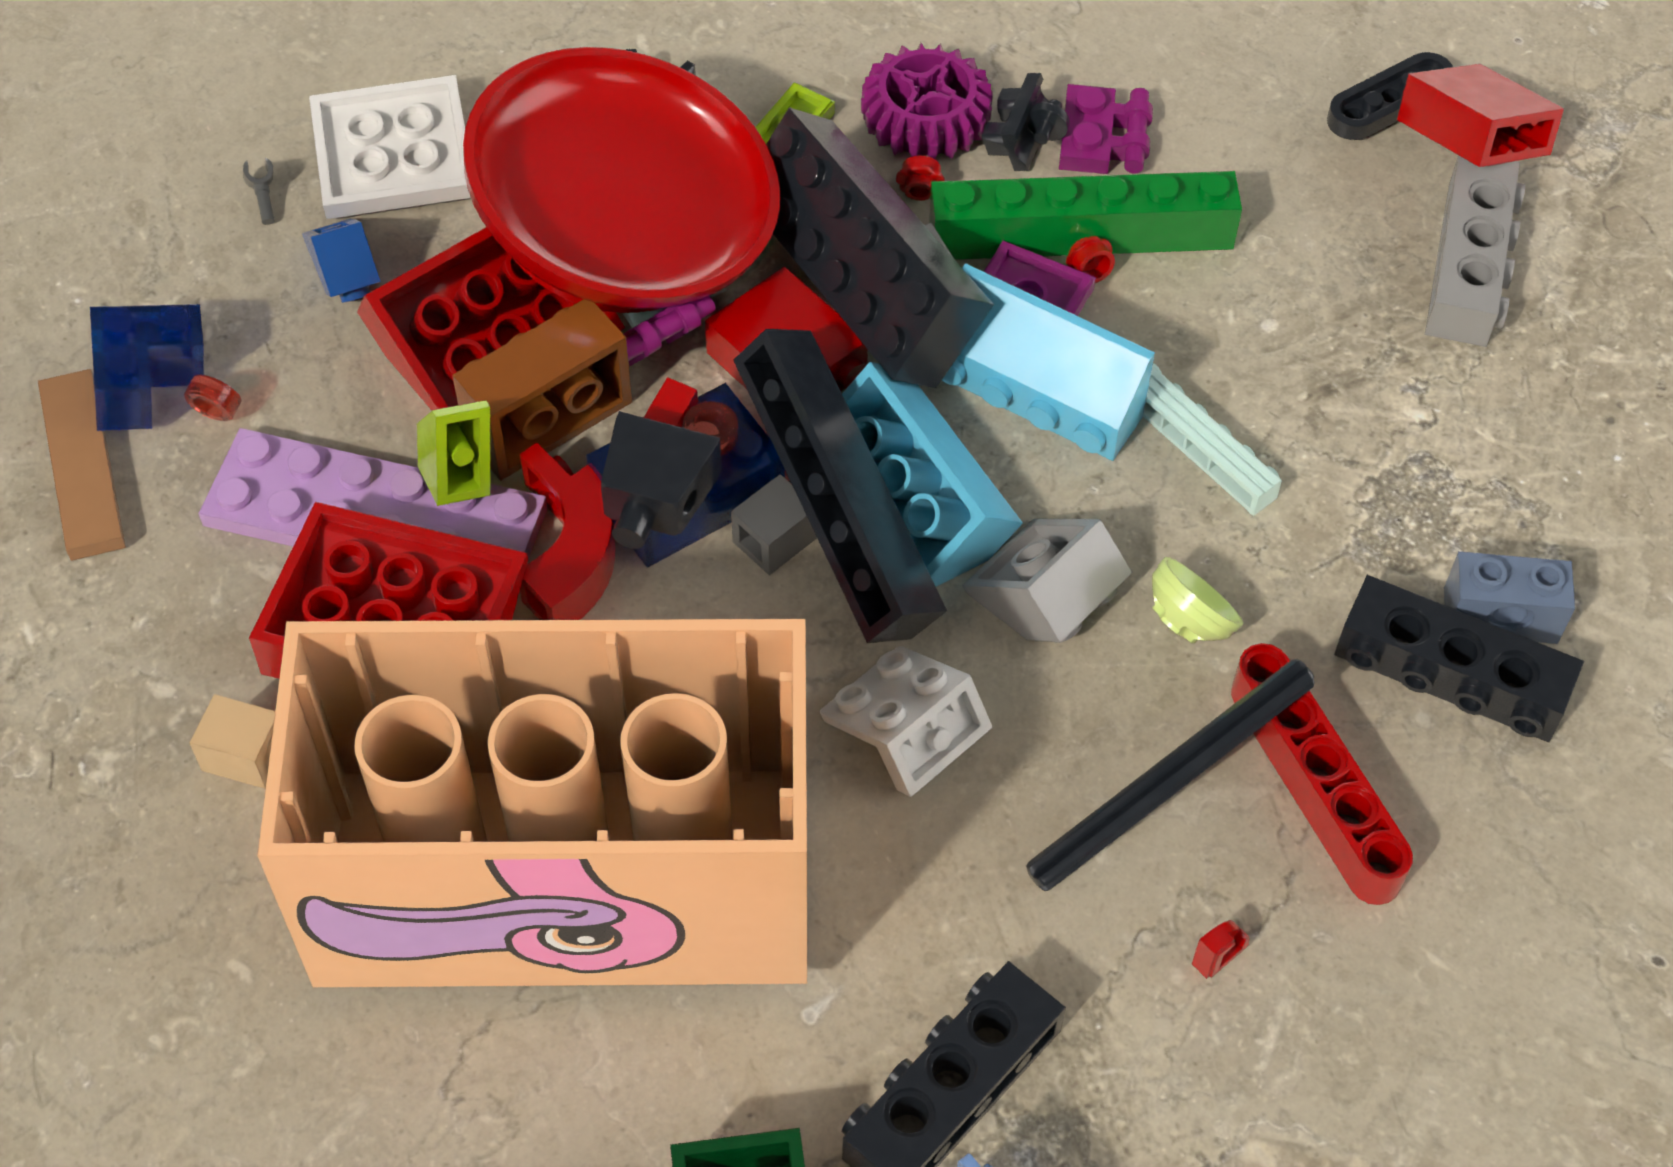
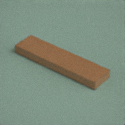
(80, 466)

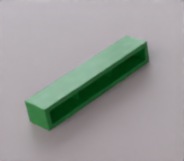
(1054, 212)

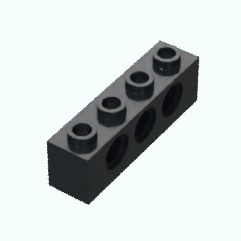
(1485, 651)
(1004, 1002)

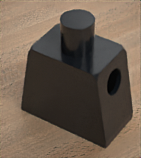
(656, 477)

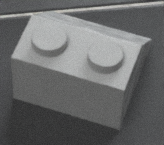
(1050, 577)

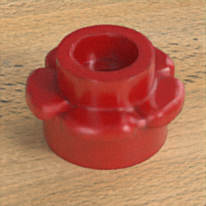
(917, 175)
(1092, 257)

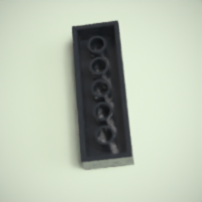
(871, 253)

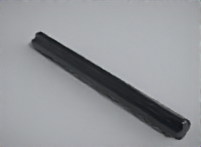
(1170, 774)

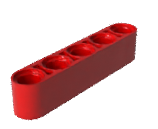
(1327, 797)

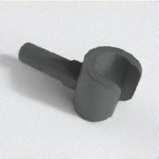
(262, 191)

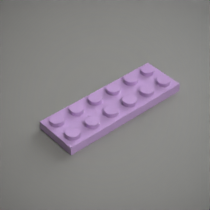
(274, 482)

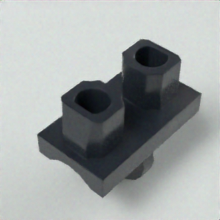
(1028, 122)

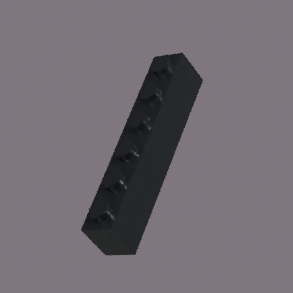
(839, 486)

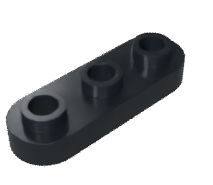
(1378, 99)

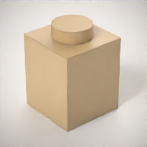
(234, 740)

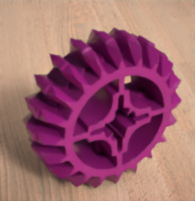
(926, 101)

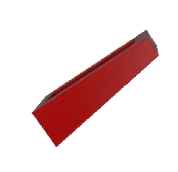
(672, 403)

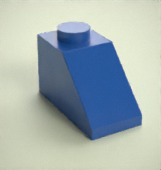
(342, 259)

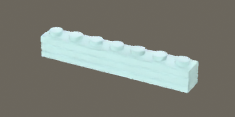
(1210, 444)

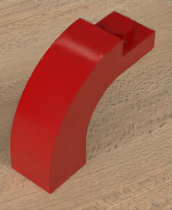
(579, 565)

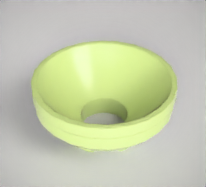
(1191, 604)

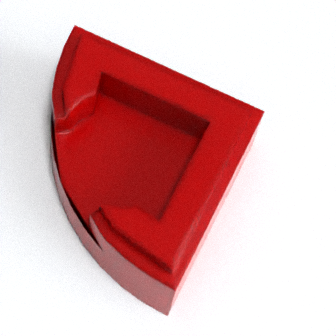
(1219, 948)

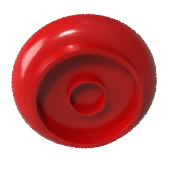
(619, 178)

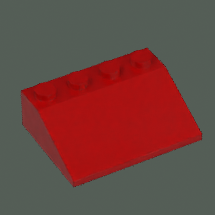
(456, 312)
(383, 571)

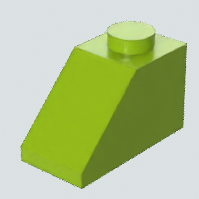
(455, 452)

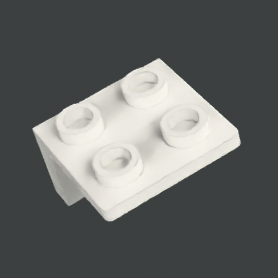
(913, 713)

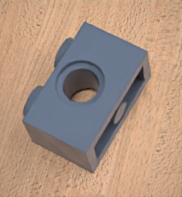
(1513, 593)

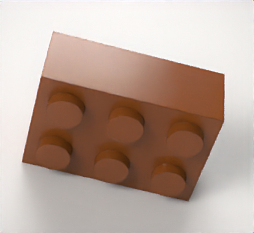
(549, 383)

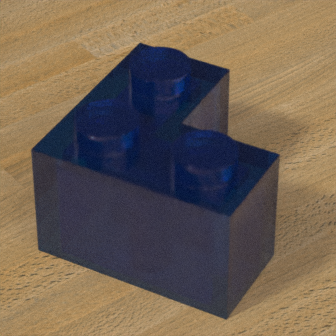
(140, 351)

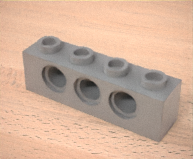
(1473, 252)

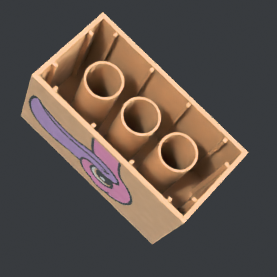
(541, 802)

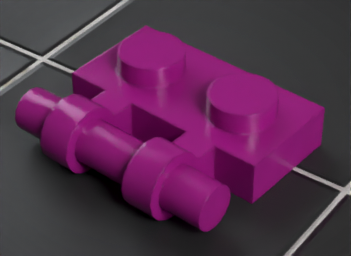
(1089, 138)
(667, 325)

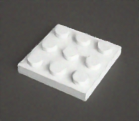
(389, 146)

